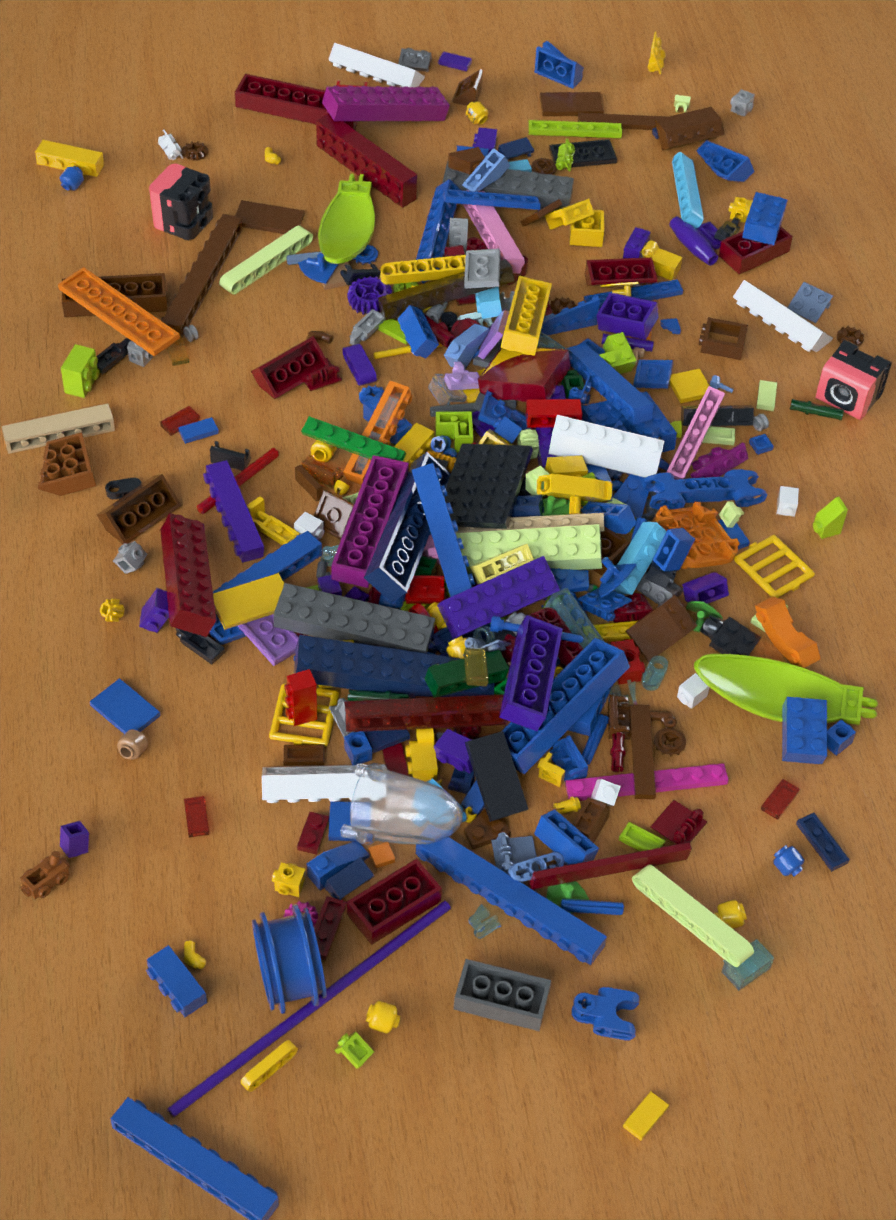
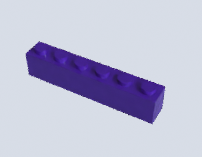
(234, 511)

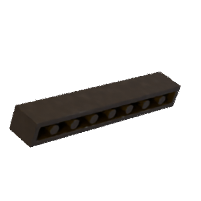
(436, 292)

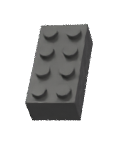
(502, 995)

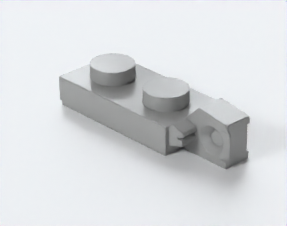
(366, 327)

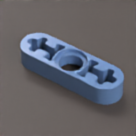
(527, 865)

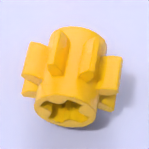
(112, 610)

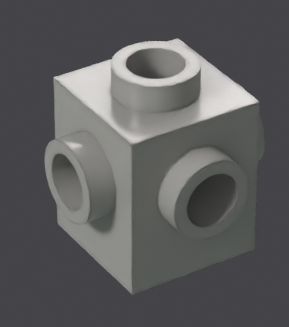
(742, 102)
(138, 355)
(130, 557)

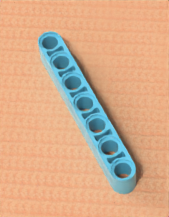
(687, 190)

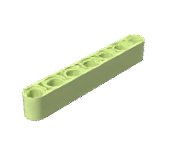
(265, 260)
(693, 915)

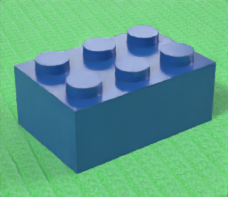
(764, 218)
(804, 730)

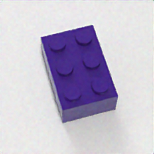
(627, 315)

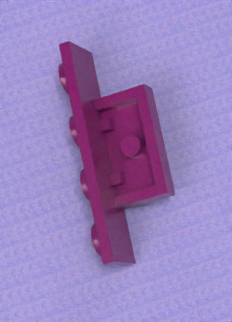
(719, 461)

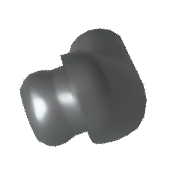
(650, 512)
(321, 569)

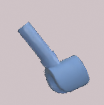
(715, 383)

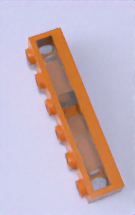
(380, 426)

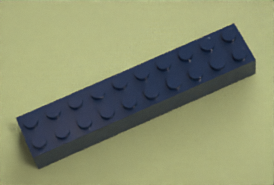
(402, 538)
(371, 667)

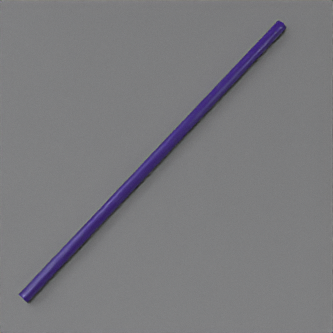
(307, 1010)

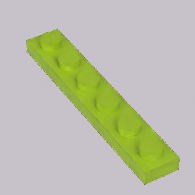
(577, 129)

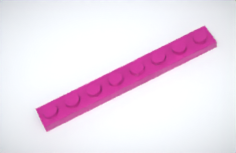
(664, 781)

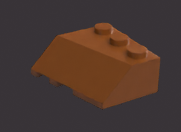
(66, 466)

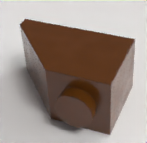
(465, 160)

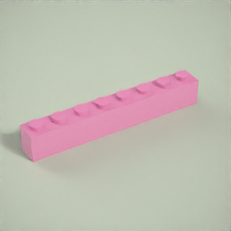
(495, 234)

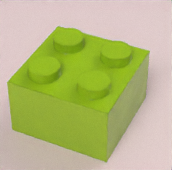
(79, 371)

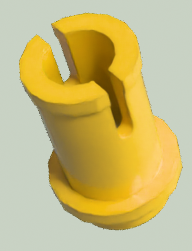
(570, 805)

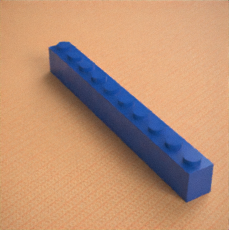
(514, 898)

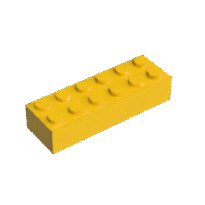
(526, 316)

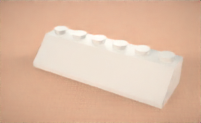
(375, 67)
(782, 317)
(606, 446)
(308, 783)

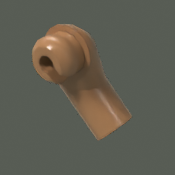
(638, 352)

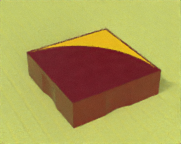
(523, 376)

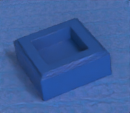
(761, 444)

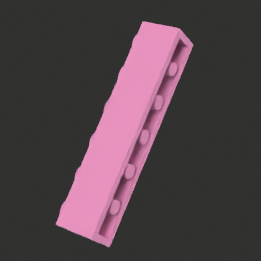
(696, 433)

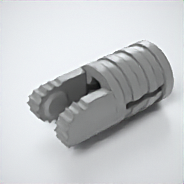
(436, 311)

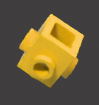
(740, 208)
(289, 879)

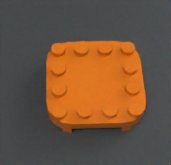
(711, 542)

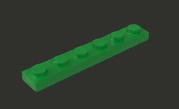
(349, 440)

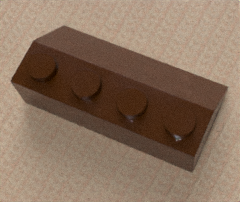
(689, 128)
(139, 509)

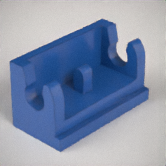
(569, 759)

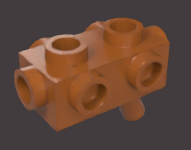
(40, 879)

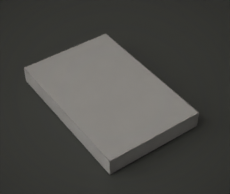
(482, 268)

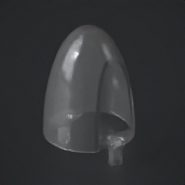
(399, 809)

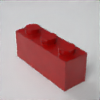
(543, 412)
(301, 697)

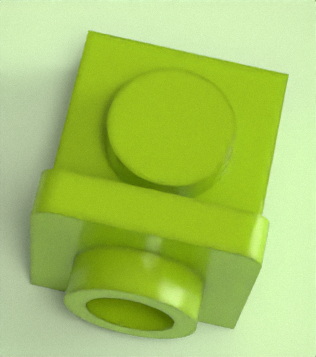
(354, 1049)

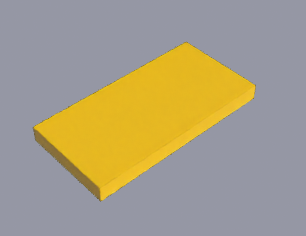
(248, 601)

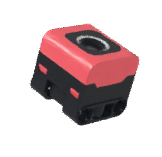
(181, 201)
(853, 380)

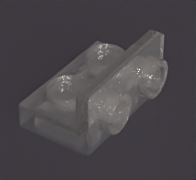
(442, 393)

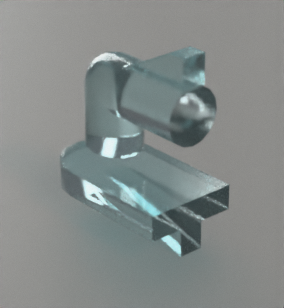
(329, 554)
(615, 691)
(487, 926)

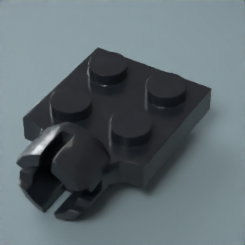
(729, 636)

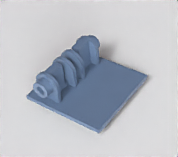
(810, 302)
(480, 644)
(513, 850)

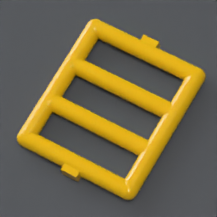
(764, 582)
(298, 739)

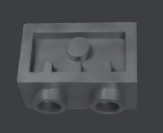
(415, 59)
(656, 592)

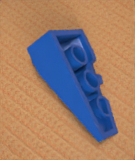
(726, 162)

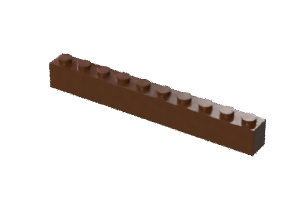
(203, 273)

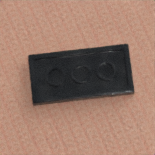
(588, 153)
(496, 776)

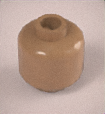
(132, 744)

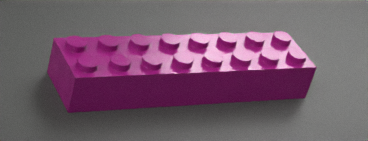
(385, 103)
(368, 520)

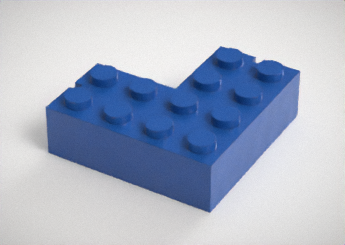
(607, 415)

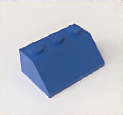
(557, 68)

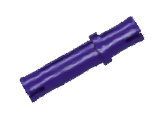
(633, 342)

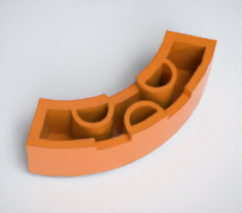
(778, 626)

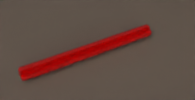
(242, 477)

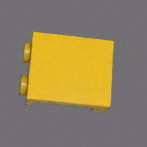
(569, 214)

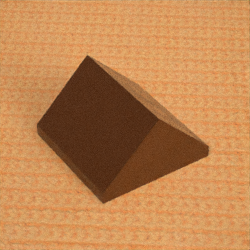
(468, 89)

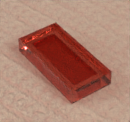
(181, 418)
(780, 799)
(196, 816)

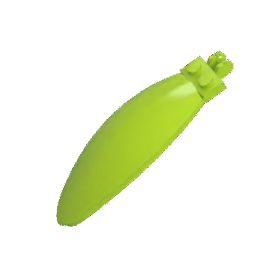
(347, 221)
(765, 683)

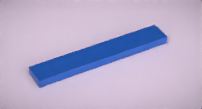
(491, 199)
(647, 292)

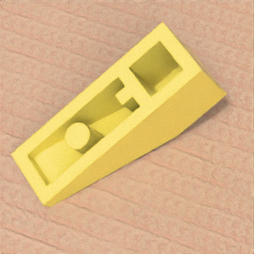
(501, 563)

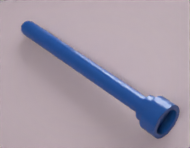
(498, 624)

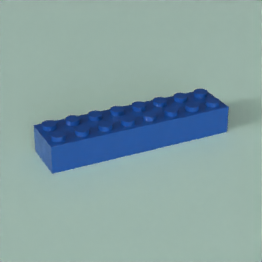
(570, 697)

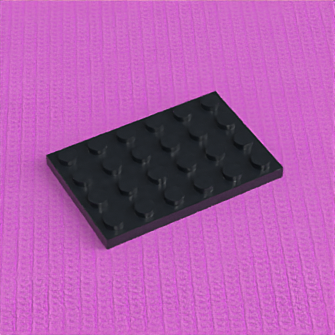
(486, 484)

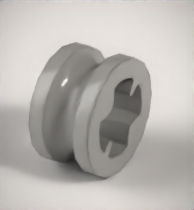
(190, 333)
(760, 422)

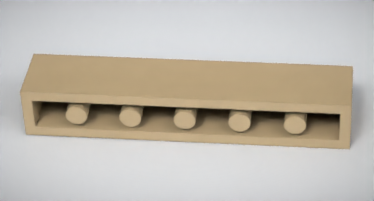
(38, 431)

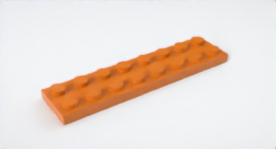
(119, 311)

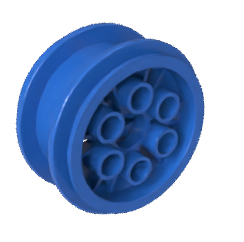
(289, 958)

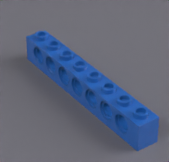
(437, 224)

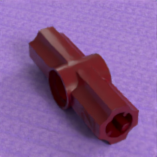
(441, 332)

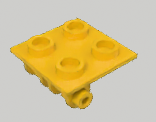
(657, 55)

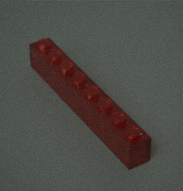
(423, 713)

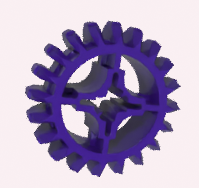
(364, 293)

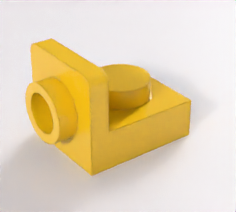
(549, 772)

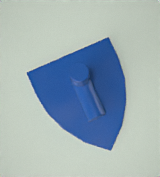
(317, 268)
(613, 576)

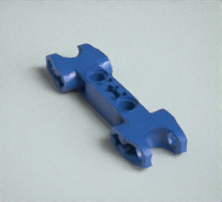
(711, 489)

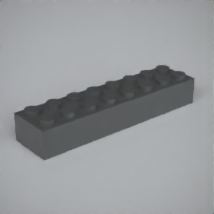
(516, 182)
(351, 619)

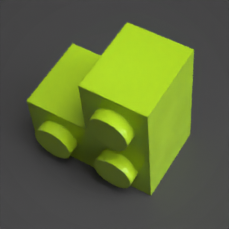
(618, 353)
(455, 426)

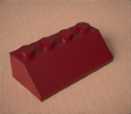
(620, 271)
(282, 372)

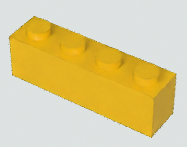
(64, 156)
(415, 442)

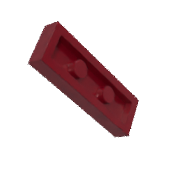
(328, 924)

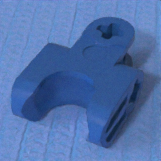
(602, 1010)

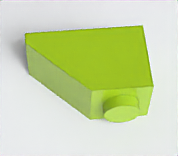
(830, 519)

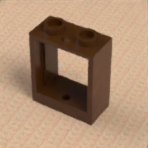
(723, 348)

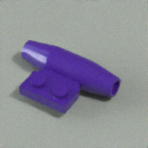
(697, 241)

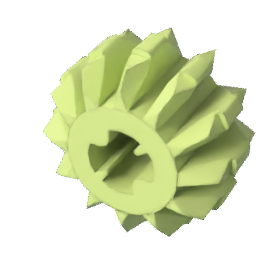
(529, 438)

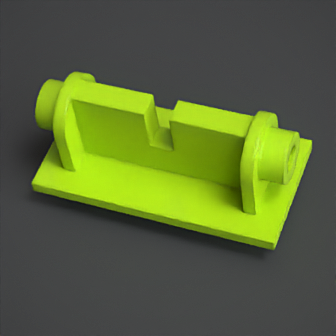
(565, 156)

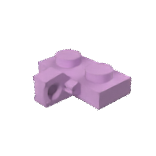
(461, 379)

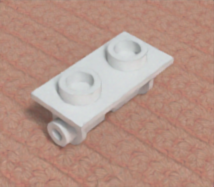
(167, 143)

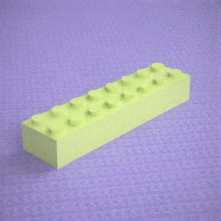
(561, 546)

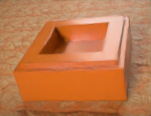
(381, 855)

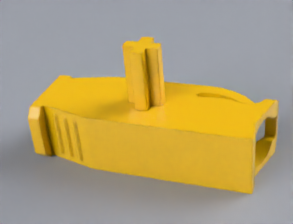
(575, 489)

